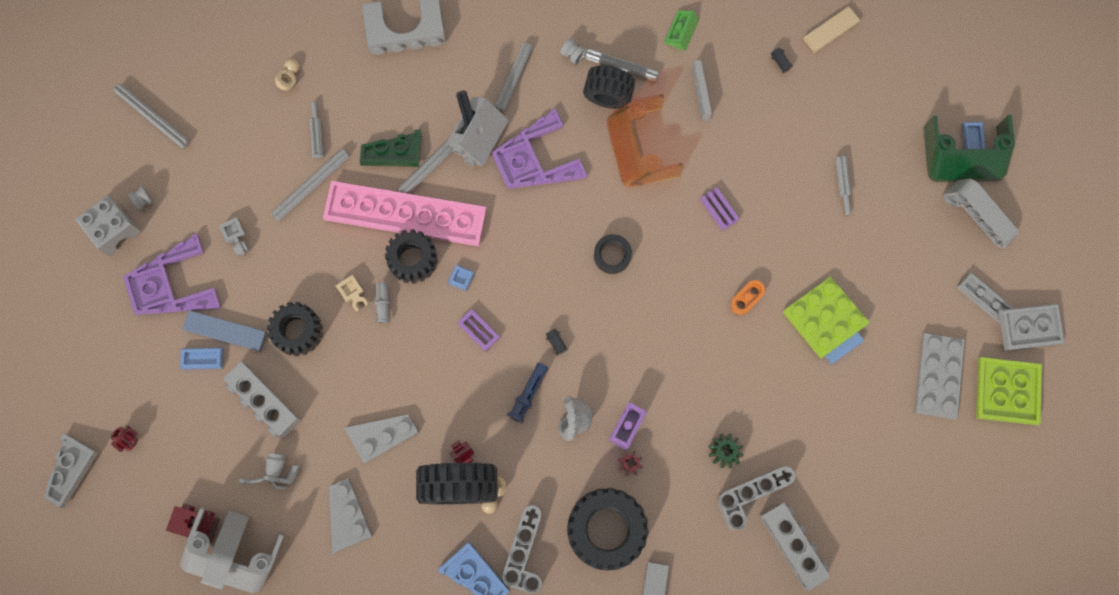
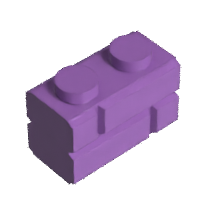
(627, 426)

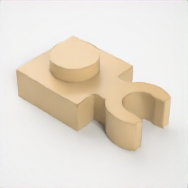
(351, 291)

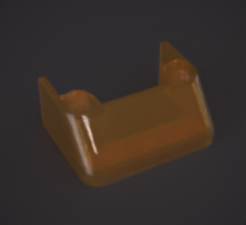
(632, 165)

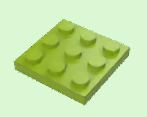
(825, 317)
(1009, 391)

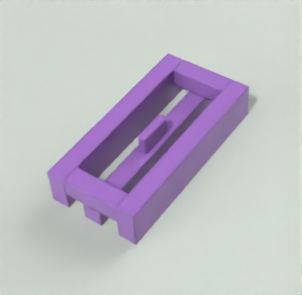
(731, 212)
(490, 342)

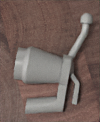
(274, 467)

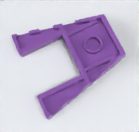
(520, 165)
(151, 289)

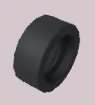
(617, 239)

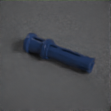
(523, 401)

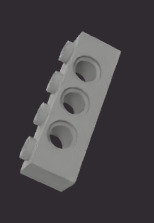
(243, 374)
(808, 578)

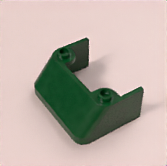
(952, 164)

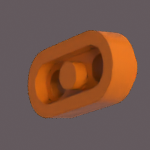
(747, 298)

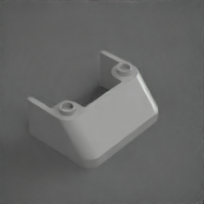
(239, 576)

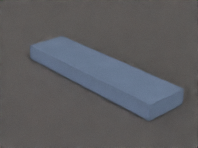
(224, 331)

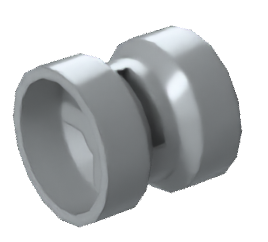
(573, 51)

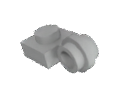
(233, 232)

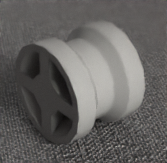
(140, 198)

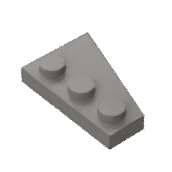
(380, 436)
(70, 468)
(346, 517)

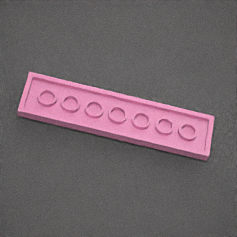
(403, 211)

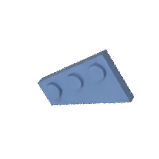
(474, 572)

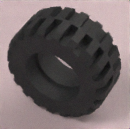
(456, 483)
(636, 529)

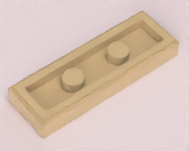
(831, 30)

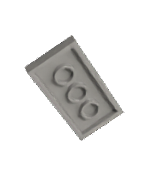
(939, 376)

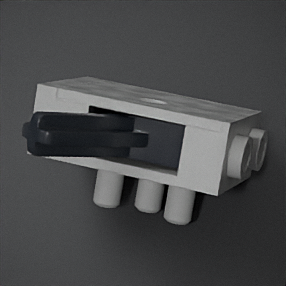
(477, 129)

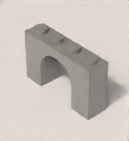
(382, 40)

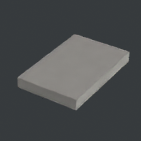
(1031, 327)

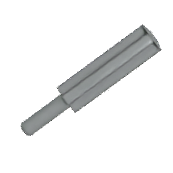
(316, 133)
(844, 182)

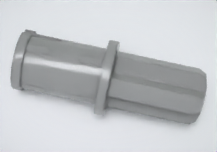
(382, 303)

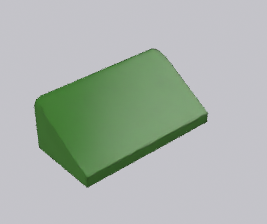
(682, 29)

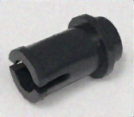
(781, 59)
(556, 341)

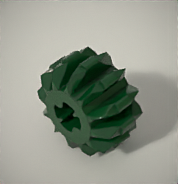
(732, 447)

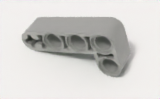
(982, 210)
(756, 492)
(526, 547)
(224, 550)

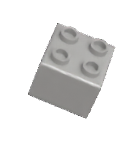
(107, 225)

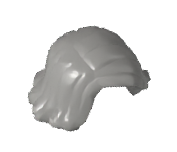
(577, 420)

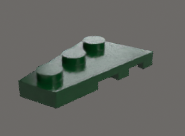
(397, 152)

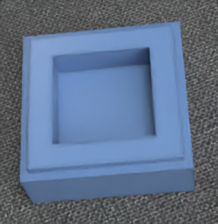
(461, 278)

